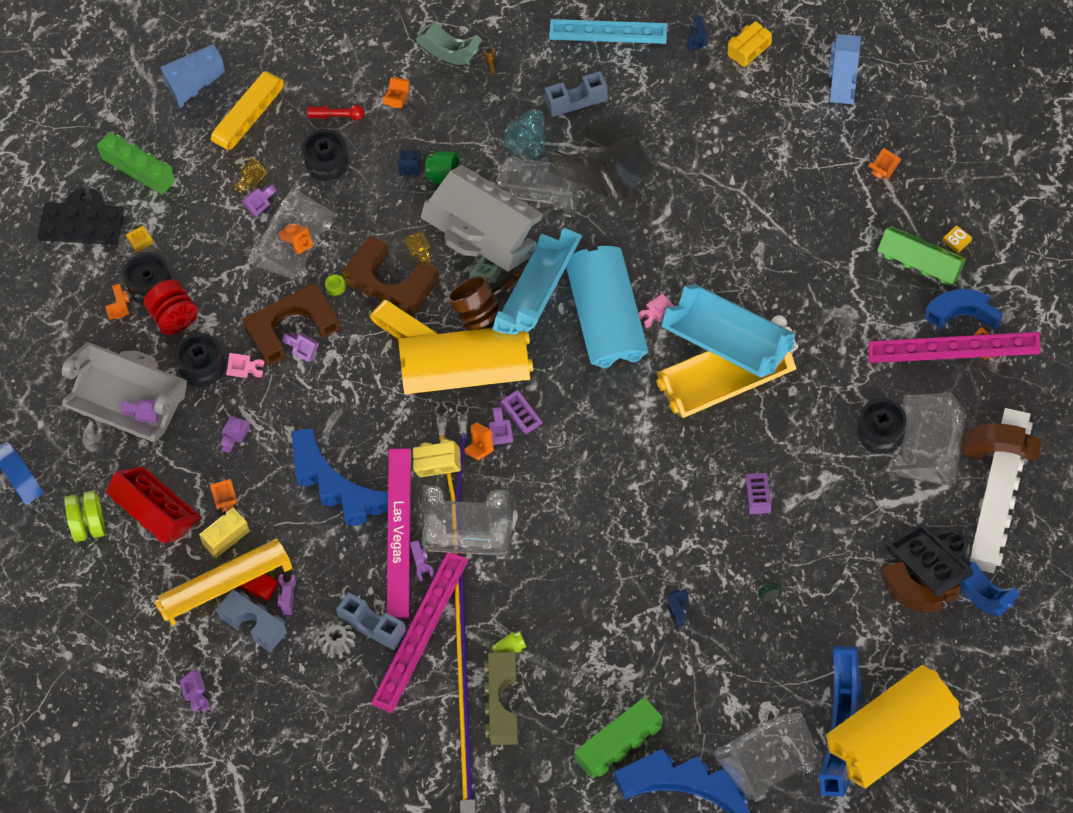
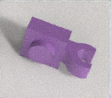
(257, 199)
(303, 345)
(142, 411)
(500, 428)
(234, 431)
(419, 555)
(286, 598)
(192, 688)

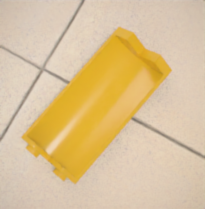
(463, 359)
(709, 380)
(222, 579)
(893, 725)

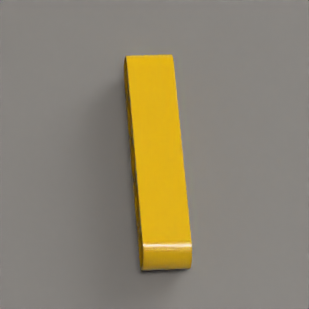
(247, 110)
(398, 322)

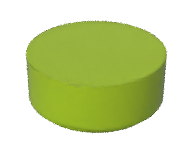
(335, 285)

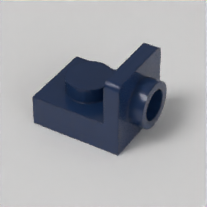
(699, 35)
(409, 162)
(675, 606)

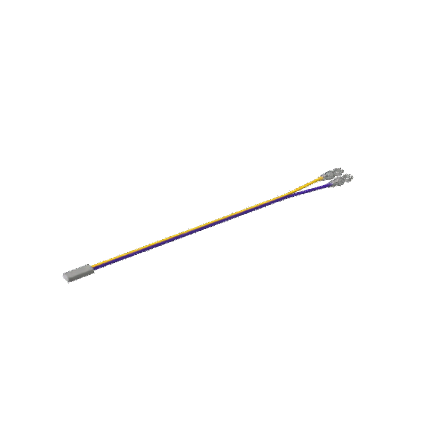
(466, 806)

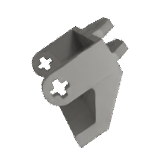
(482, 219)
(115, 378)

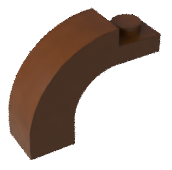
(1000, 438)
(911, 594)

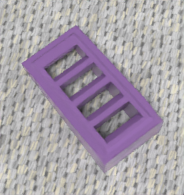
(517, 396)
(758, 507)

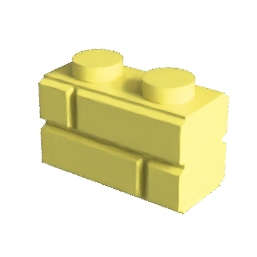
(436, 458)
(224, 533)

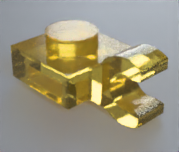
(252, 174)
(418, 246)

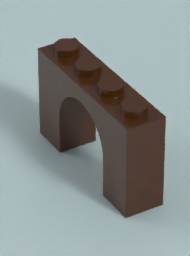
(406, 295)
(307, 303)

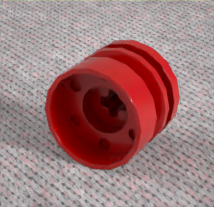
(170, 307)

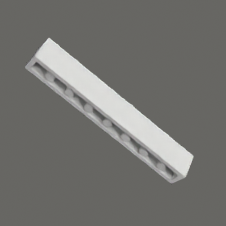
(998, 500)

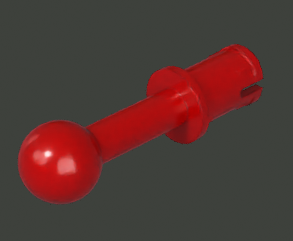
(356, 112)

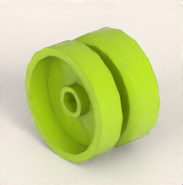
(82, 516)

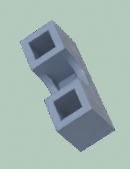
(589, 92)
(238, 608)
(359, 616)

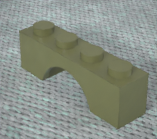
(503, 724)

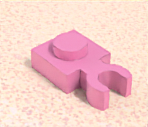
(655, 310)
(241, 365)

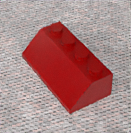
(152, 503)

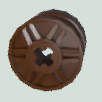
(475, 303)

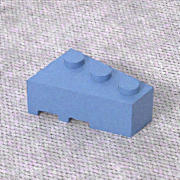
(844, 68)
(192, 73)

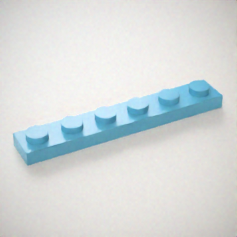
(608, 31)

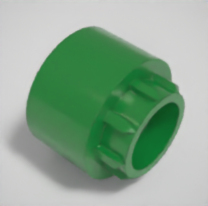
(440, 164)

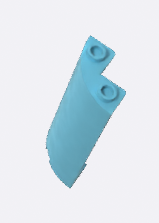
(537, 283)
(606, 306)
(728, 330)

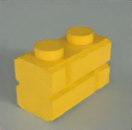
(749, 43)

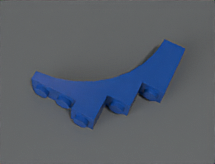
(333, 488)
(847, 701)
(692, 777)

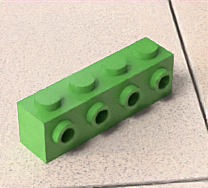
(136, 163)
(921, 255)
(618, 738)

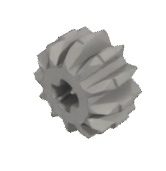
(336, 639)

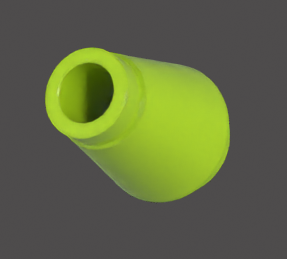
(511, 643)

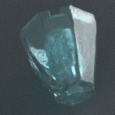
(526, 134)

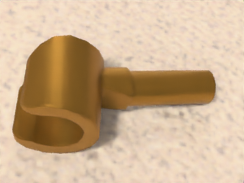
(490, 58)

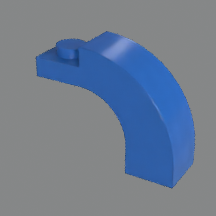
(959, 303)
(18, 474)
(986, 594)

